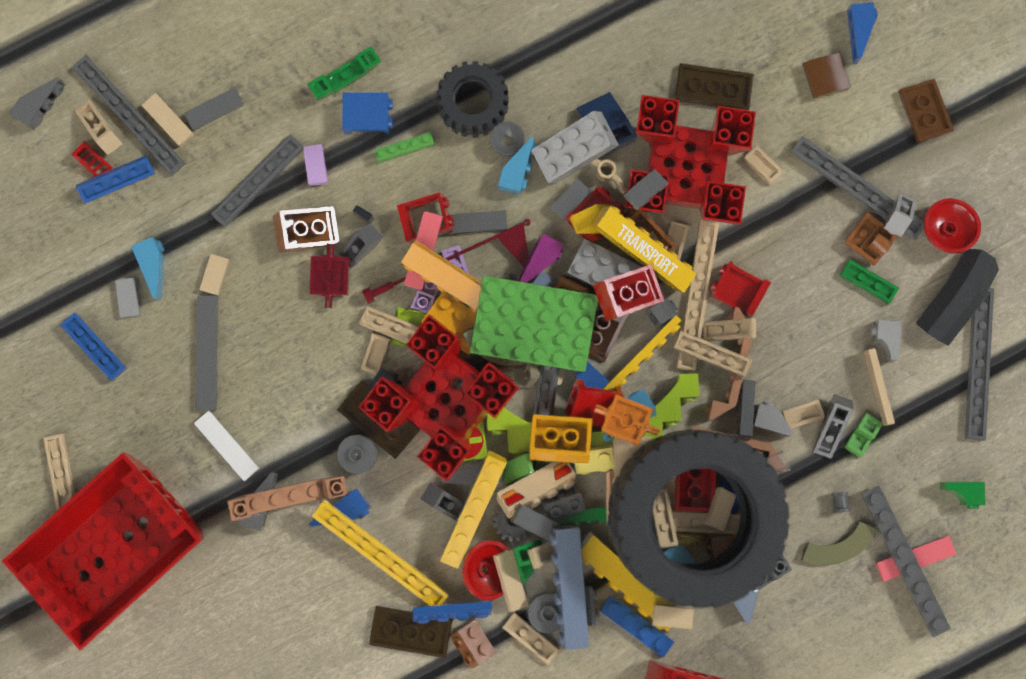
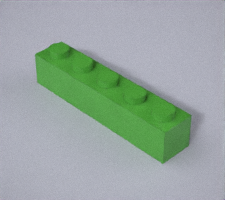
(404, 147)

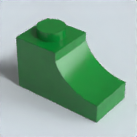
(968, 493)

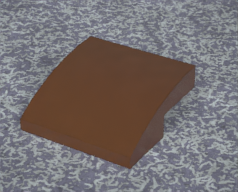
(826, 75)

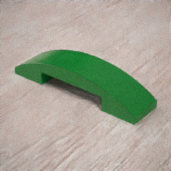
(345, 75)

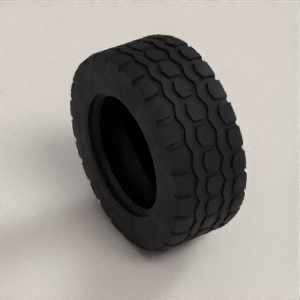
(759, 535)

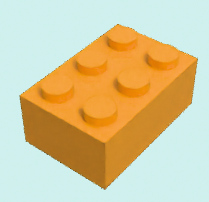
(454, 317)
(560, 439)

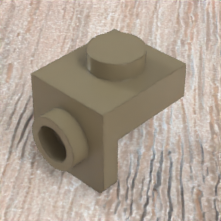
(526, 377)

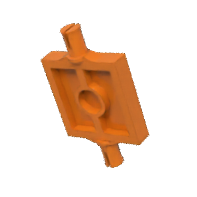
(627, 420)

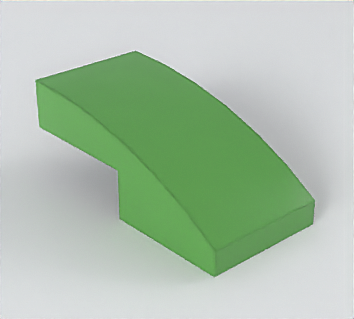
(863, 435)
(517, 468)

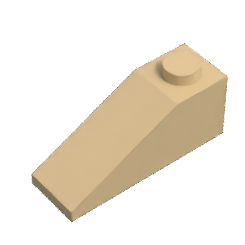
(98, 127)

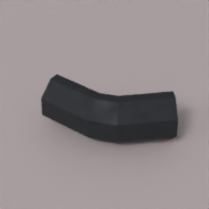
(959, 295)

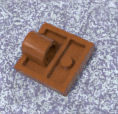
(870, 239)

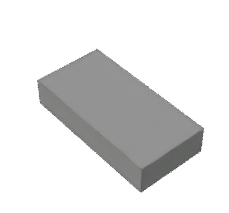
(127, 298)

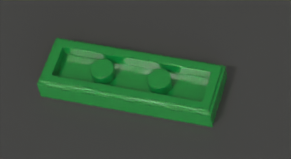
(869, 281)

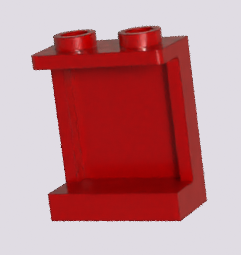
(598, 196)
(739, 289)
(585, 399)

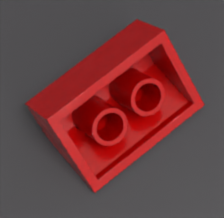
(695, 490)

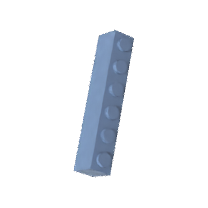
(570, 587)

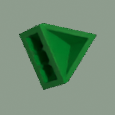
(523, 560)

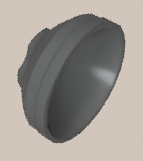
(507, 129)

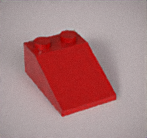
(628, 292)

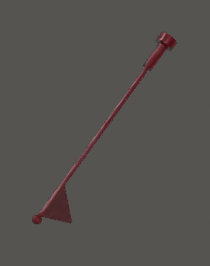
(512, 238)

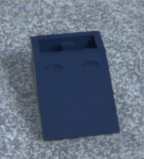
(615, 118)

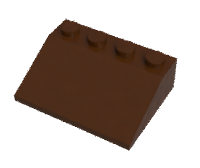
(603, 332)

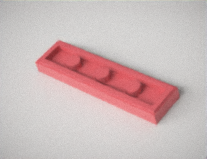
(427, 236)
(925, 555)

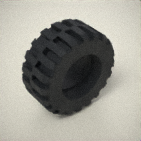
(472, 75)

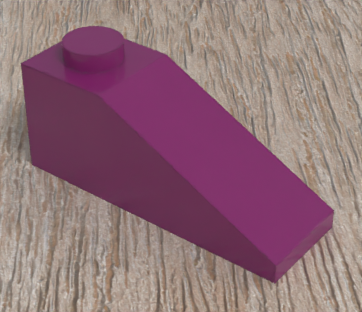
(543, 255)

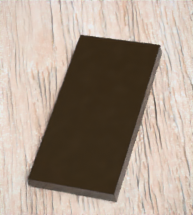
(714, 86)
(393, 441)
(397, 631)

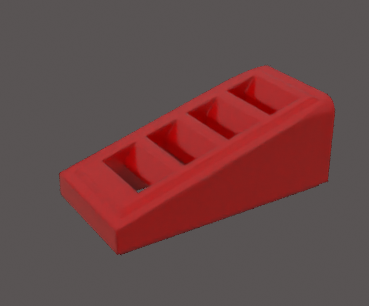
(81, 149)

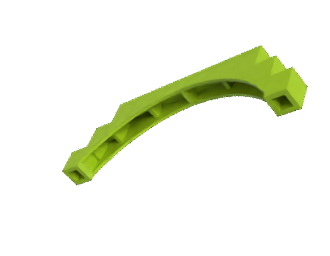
(667, 412)

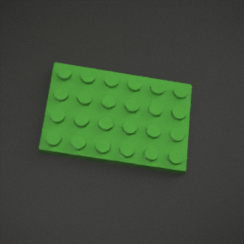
(534, 324)

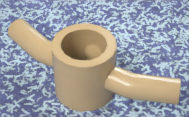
(607, 178)

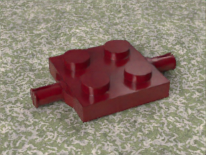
(329, 276)

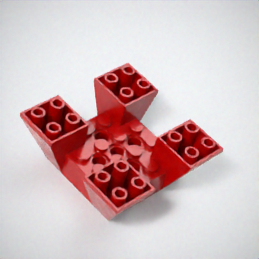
(729, 135)
(480, 395)

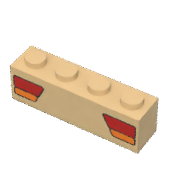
(536, 487)

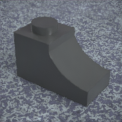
(662, 312)

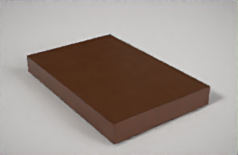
(925, 110)

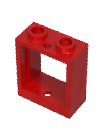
(406, 219)

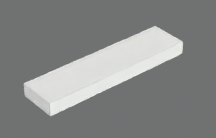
(226, 445)

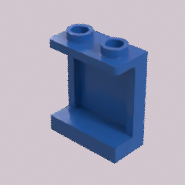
(366, 112)

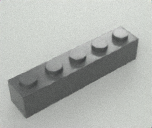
(746, 410)

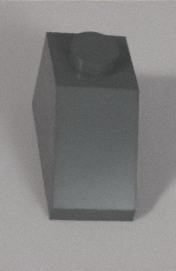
(361, 244)
(442, 501)

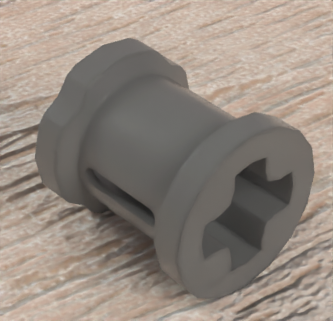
(840, 502)

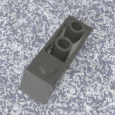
(34, 105)

